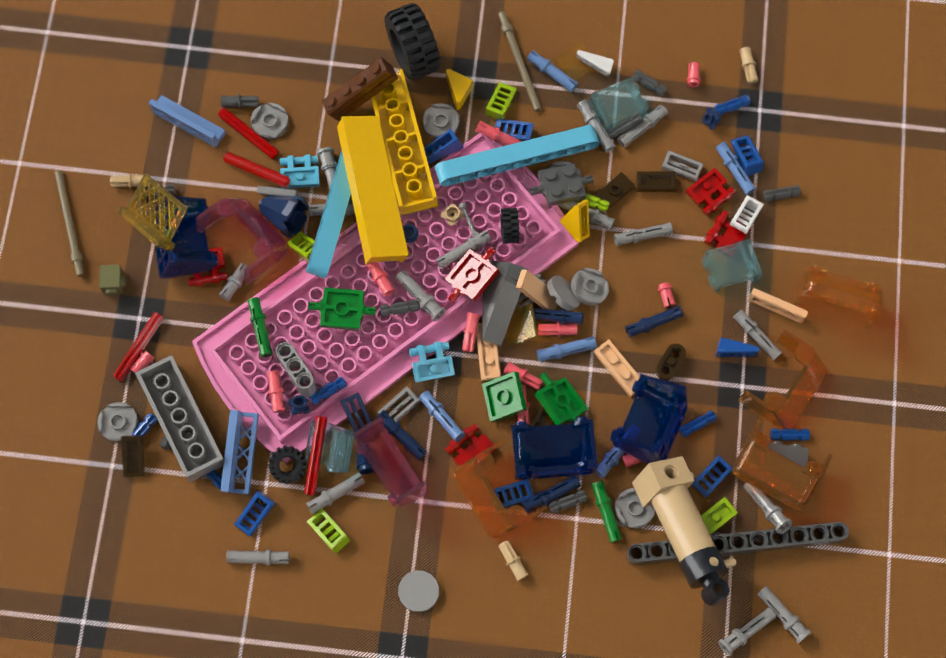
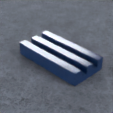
(350, 399)

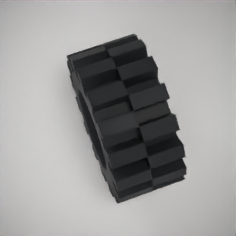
(509, 225)
(287, 477)

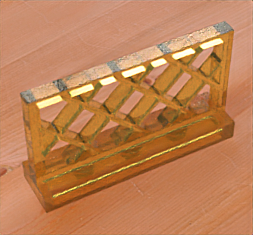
(147, 225)

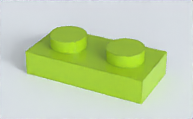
(718, 515)

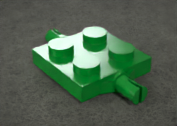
(342, 308)
(560, 400)

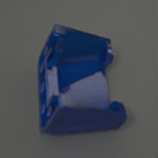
(190, 249)
(652, 419)
(553, 450)

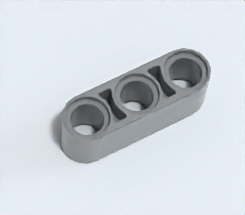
(294, 361)

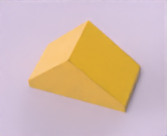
(459, 87)
(577, 221)

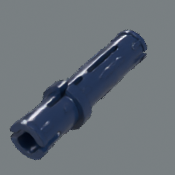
(562, 316)
(649, 323)
(402, 436)
(551, 494)

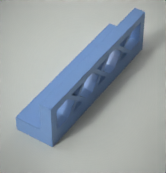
(187, 120)
(232, 452)

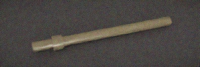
(508, 30)
(76, 256)

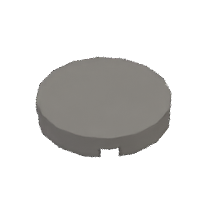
(440, 119)
(270, 121)
(589, 286)
(562, 291)
(117, 420)
(630, 510)
(418, 591)

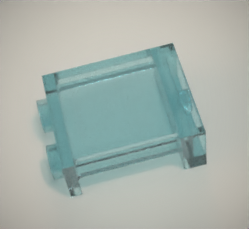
(618, 103)
(731, 264)
(336, 447)

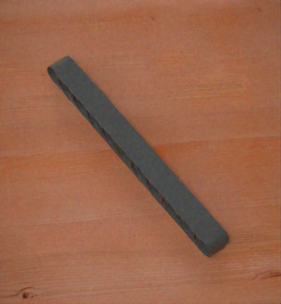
(746, 540)

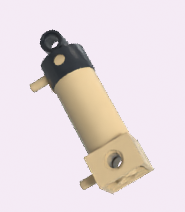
(665, 488)

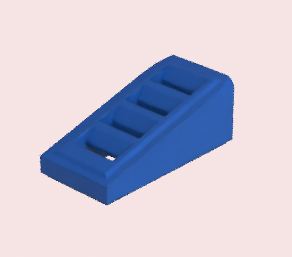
(522, 126)
(446, 145)
(750, 166)
(733, 348)
(724, 464)
(510, 487)
(249, 509)

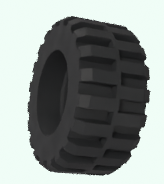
(412, 41)

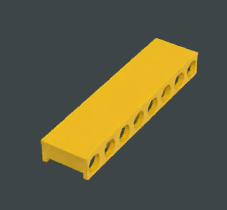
(404, 148)
(372, 189)

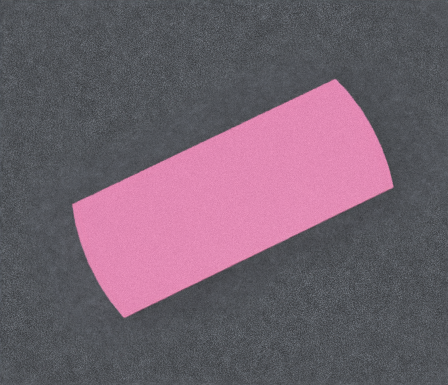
(380, 351)

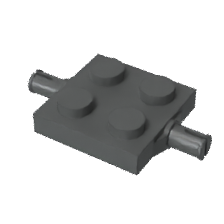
(561, 184)

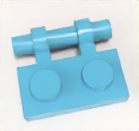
(301, 176)
(431, 368)

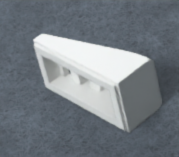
(595, 61)
(751, 204)

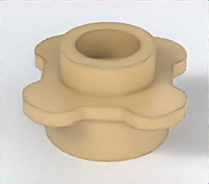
(452, 209)

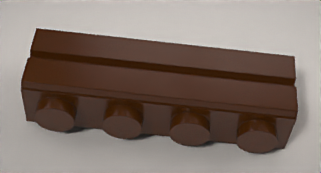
(360, 89)

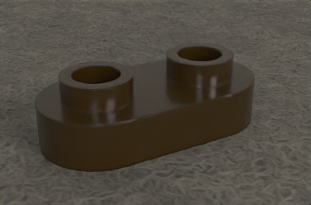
(669, 362)

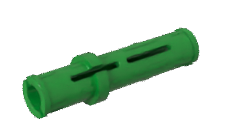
(258, 320)
(606, 511)

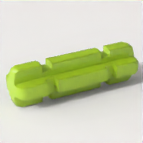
(595, 202)

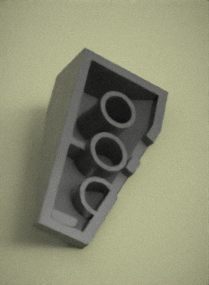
(500, 301)

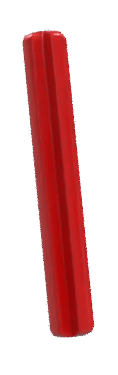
(248, 133)
(257, 169)
(138, 347)
(315, 457)

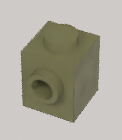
(112, 279)

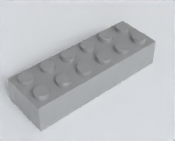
(187, 434)

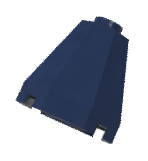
(284, 213)

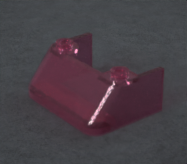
(270, 244)
(389, 464)

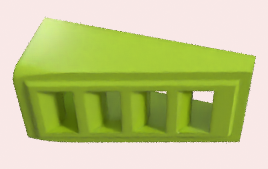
(494, 112)
(304, 248)
(337, 540)

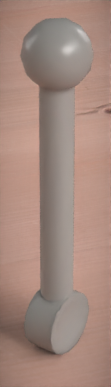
(462, 206)

